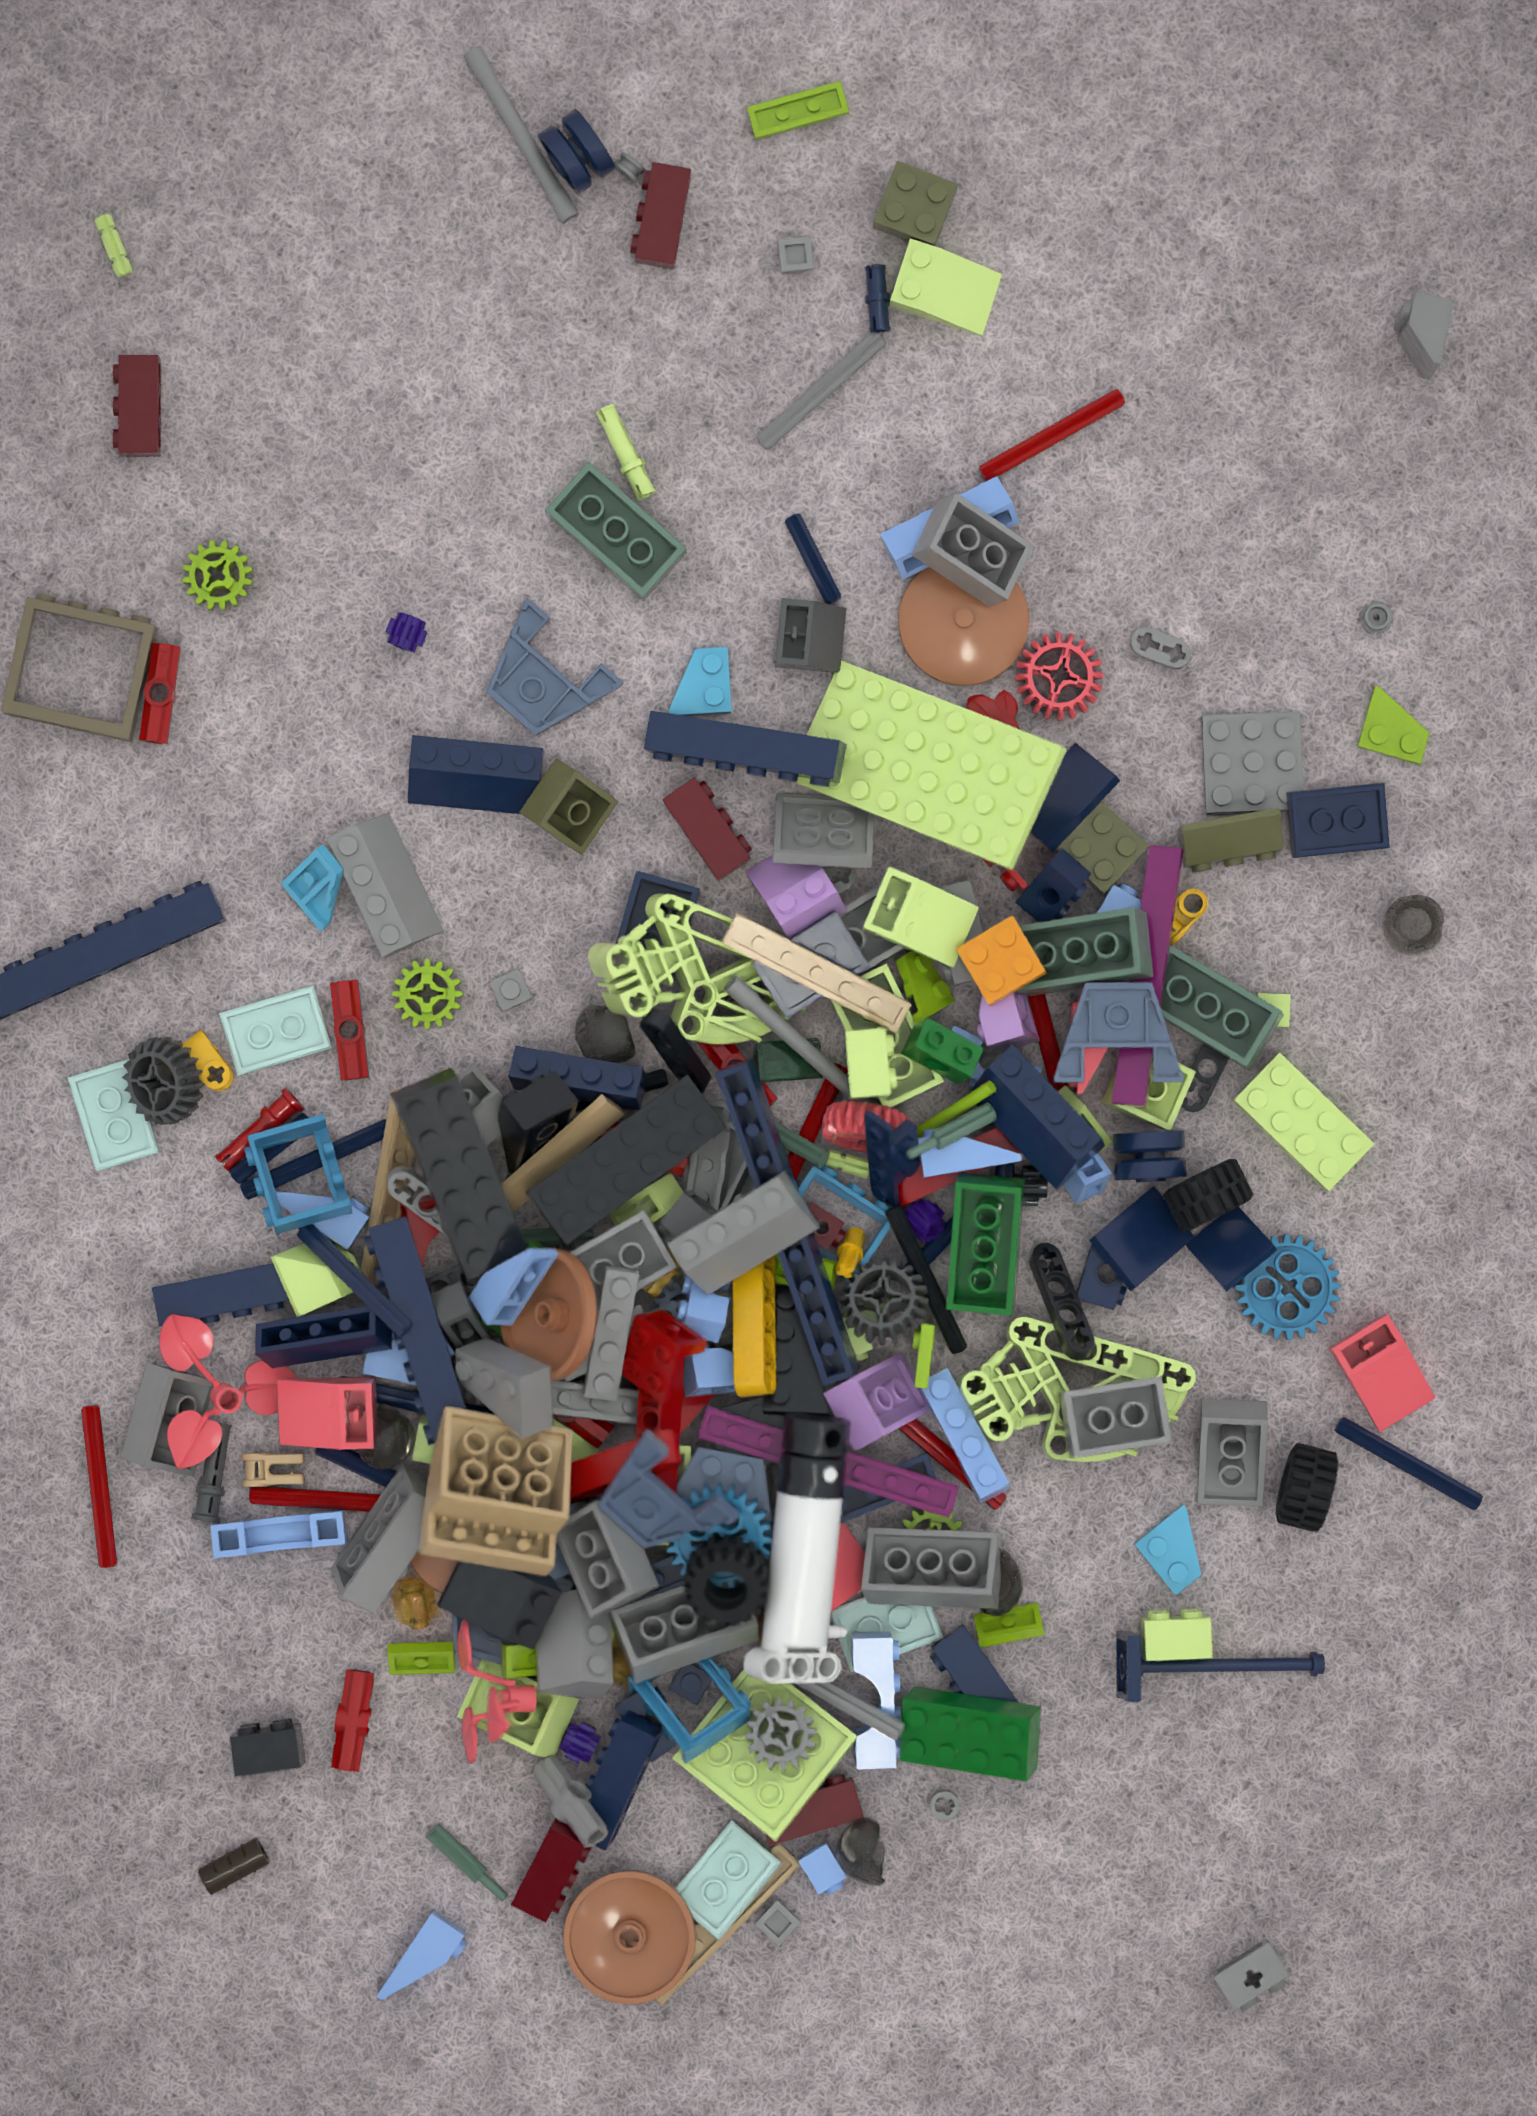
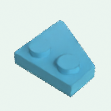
(704, 684)
(316, 886)
(1172, 1550)

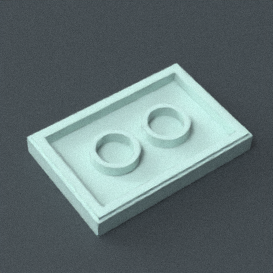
(275, 1030)
(108, 1120)
(908, 1624)
(727, 1879)

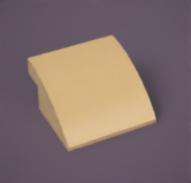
(496, 1494)

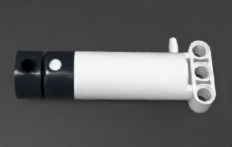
(804, 1554)

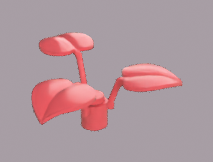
(194, 1436)
(510, 1700)

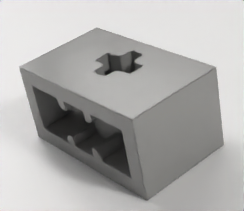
(1233, 1974)

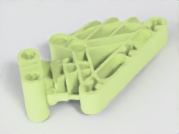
(635, 975)
(1004, 1395)

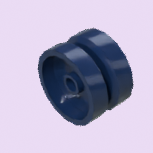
(572, 154)
(1149, 1156)

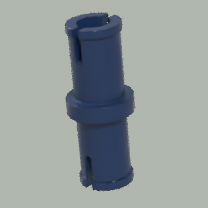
(877, 298)

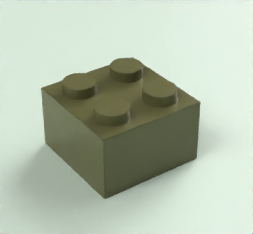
(915, 205)
(569, 806)
(1104, 847)

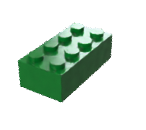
(985, 1244)
(970, 1733)

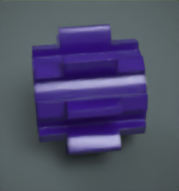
(406, 632)
(925, 1220)
(580, 1742)

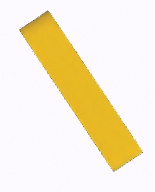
(755, 1331)

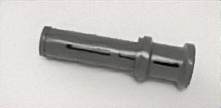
(210, 1490)

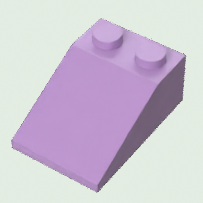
(795, 894)
(1007, 1023)
(877, 1401)

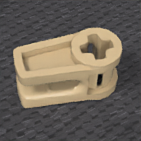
(265, 1477)

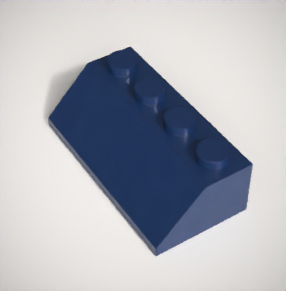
(472, 774)
(1038, 1118)

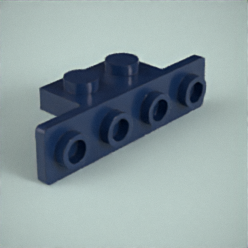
(888, 1156)

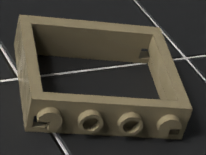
(67, 720)

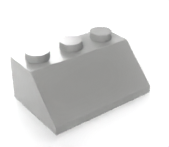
(1423, 330)
(159, 1399)
(575, 1651)

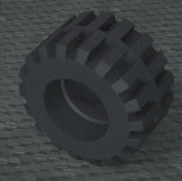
(1208, 1195)
(1306, 1487)
(726, 1603)

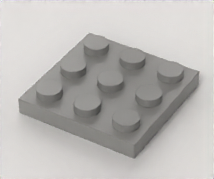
(1251, 761)
(822, 832)

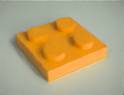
(1001, 960)

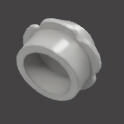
(1384, 613)

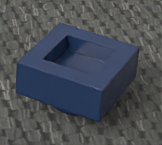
(690, 1683)

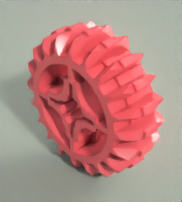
(1044, 672)
(845, 1123)

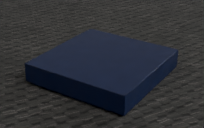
(1231, 1248)

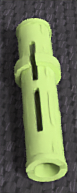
(623, 447)

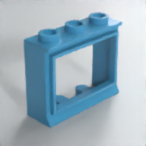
(264, 1184)
(853, 1195)
(712, 1734)

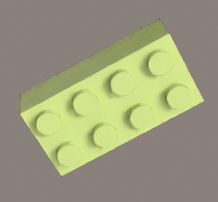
(910, 1076)
(1302, 1122)

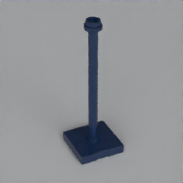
(1131, 1665)

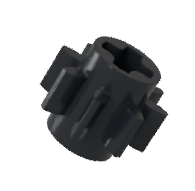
(1035, 1185)

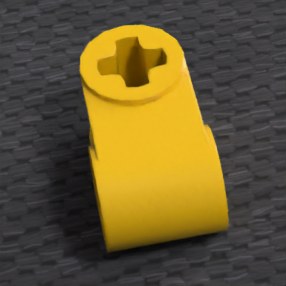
(1183, 918)
(208, 1060)

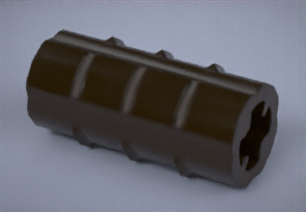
(233, 1866)

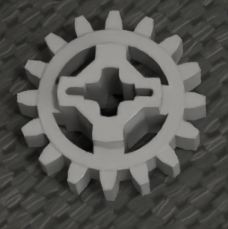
(794, 1727)

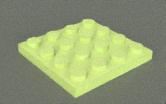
(763, 1795)

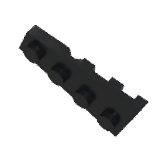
(797, 1377)

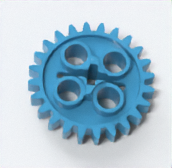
(1268, 1308)
(748, 1519)

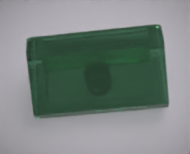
(781, 1063)

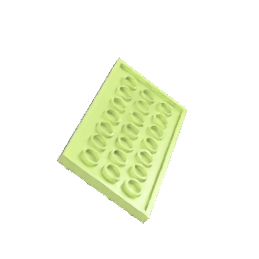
(934, 765)

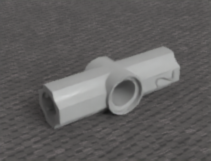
(570, 1801)

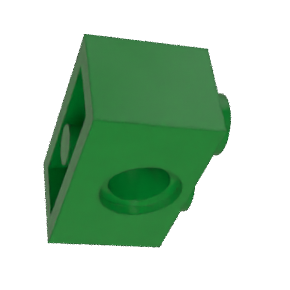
(942, 1050)

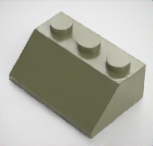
(1231, 839)

